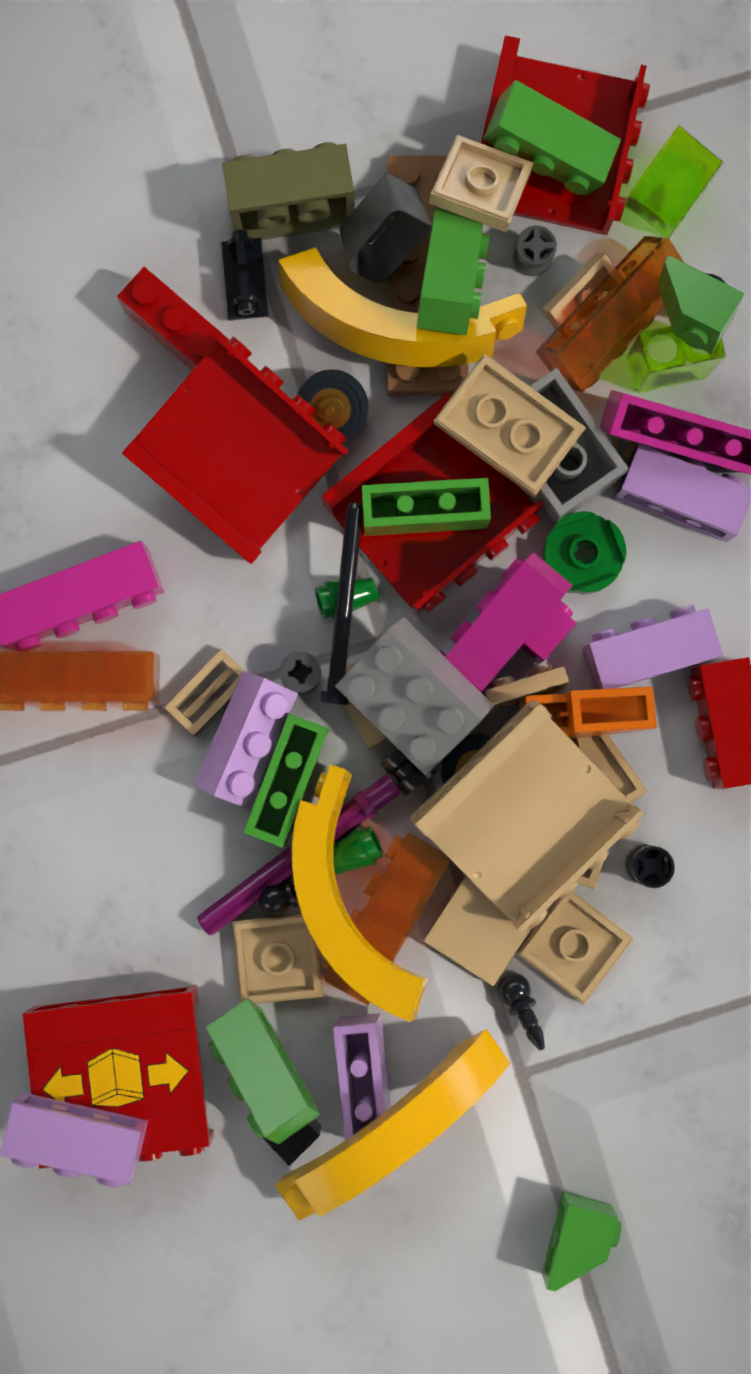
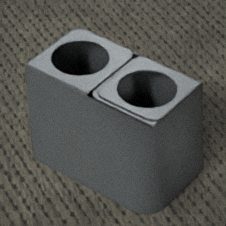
(401, 236)

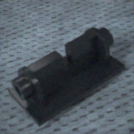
(244, 277)

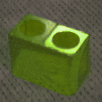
(673, 182)
(672, 372)

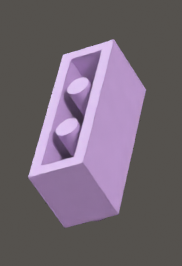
(685, 492)
(652, 648)
(245, 739)
(361, 1070)
(73, 1139)

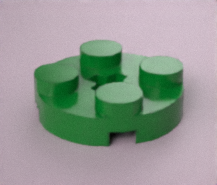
(592, 532)

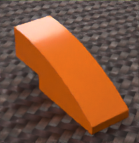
(600, 710)

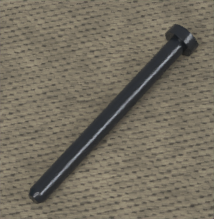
(344, 604)

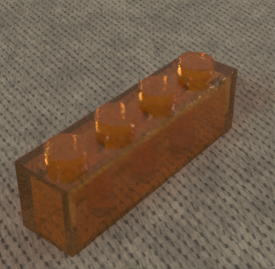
(609, 316)
(79, 678)
(395, 899)

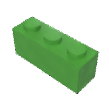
(552, 139)
(452, 273)
(426, 506)
(286, 780)
(261, 1072)

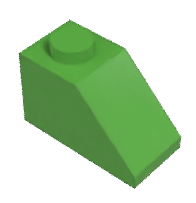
(697, 304)
(579, 1239)

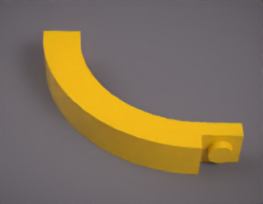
(388, 332)
(324, 912)
(398, 1132)

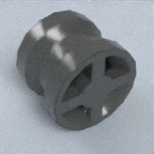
(537, 241)
(301, 680)

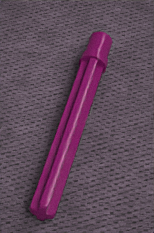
(362, 806)

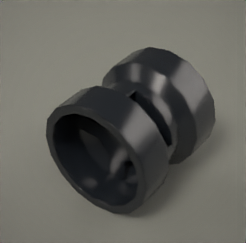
(406, 773)
(657, 866)

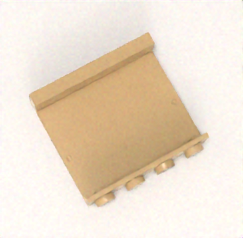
(527, 816)

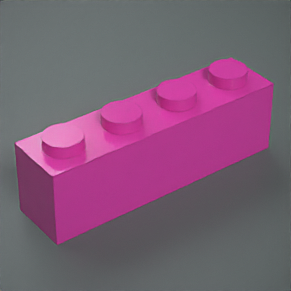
(677, 431)
(77, 596)
(506, 619)

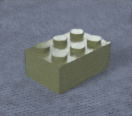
(290, 191)

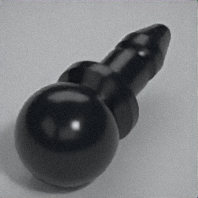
(278, 898)
(515, 992)

